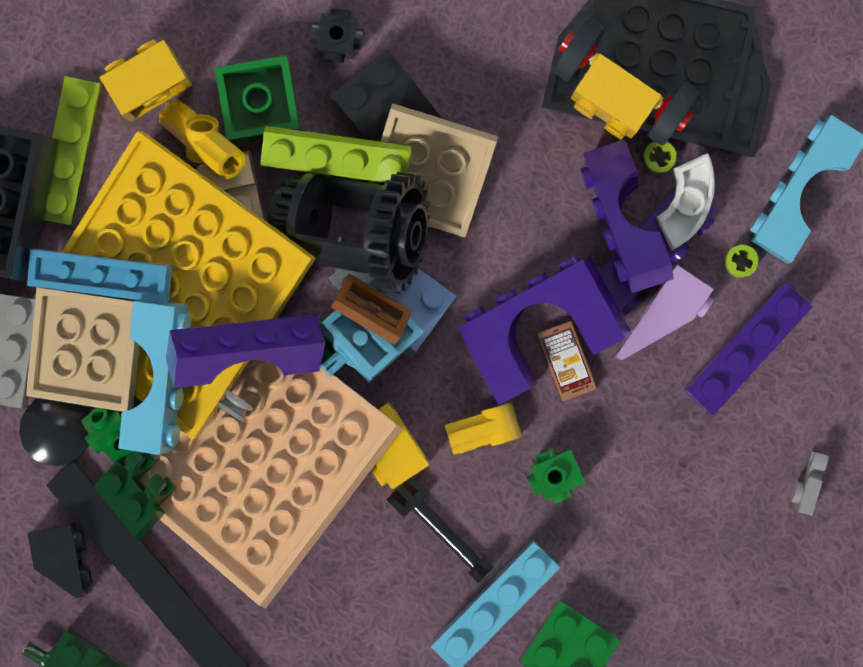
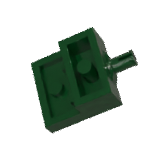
(71, 651)

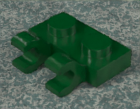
(129, 499)

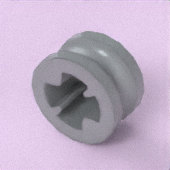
(235, 406)

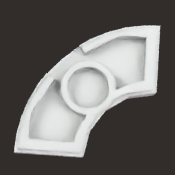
(691, 201)

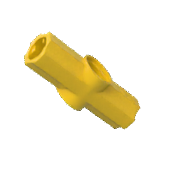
(202, 139)

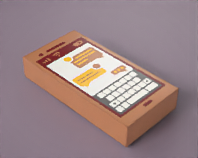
(566, 361)

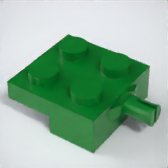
(569, 641)

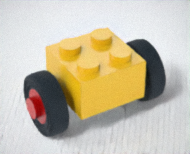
(618, 95)

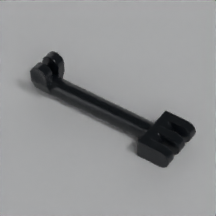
(478, 566)

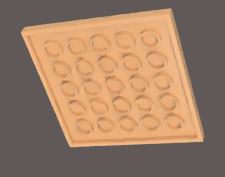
(271, 486)

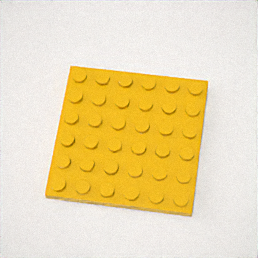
(220, 253)

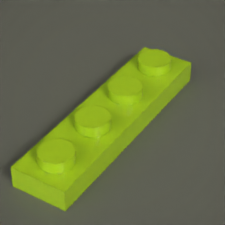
(74, 131)
(333, 154)

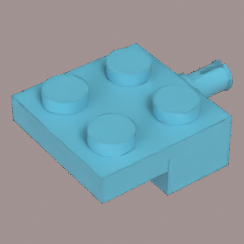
(362, 347)

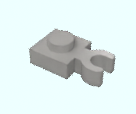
(807, 492)

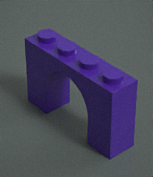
(493, 333)

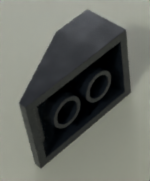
(370, 94)

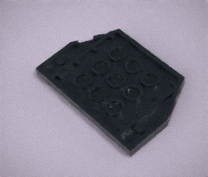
(678, 42)

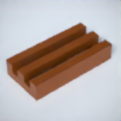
(369, 313)

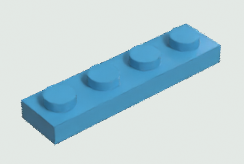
(99, 275)

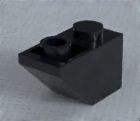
(59, 558)

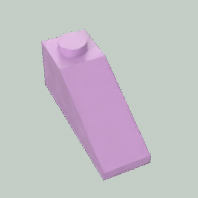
(670, 308)

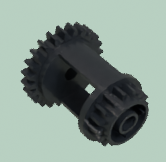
(392, 233)

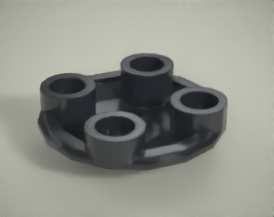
(53, 431)

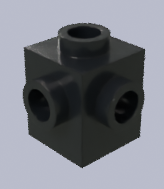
(332, 49)

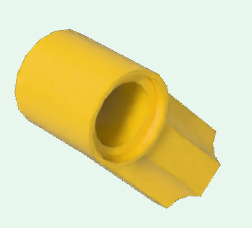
(490, 427)

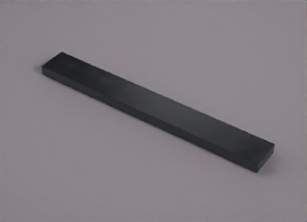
(143, 571)

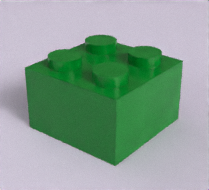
(257, 97)

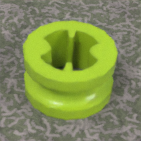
(653, 166)
(751, 255)

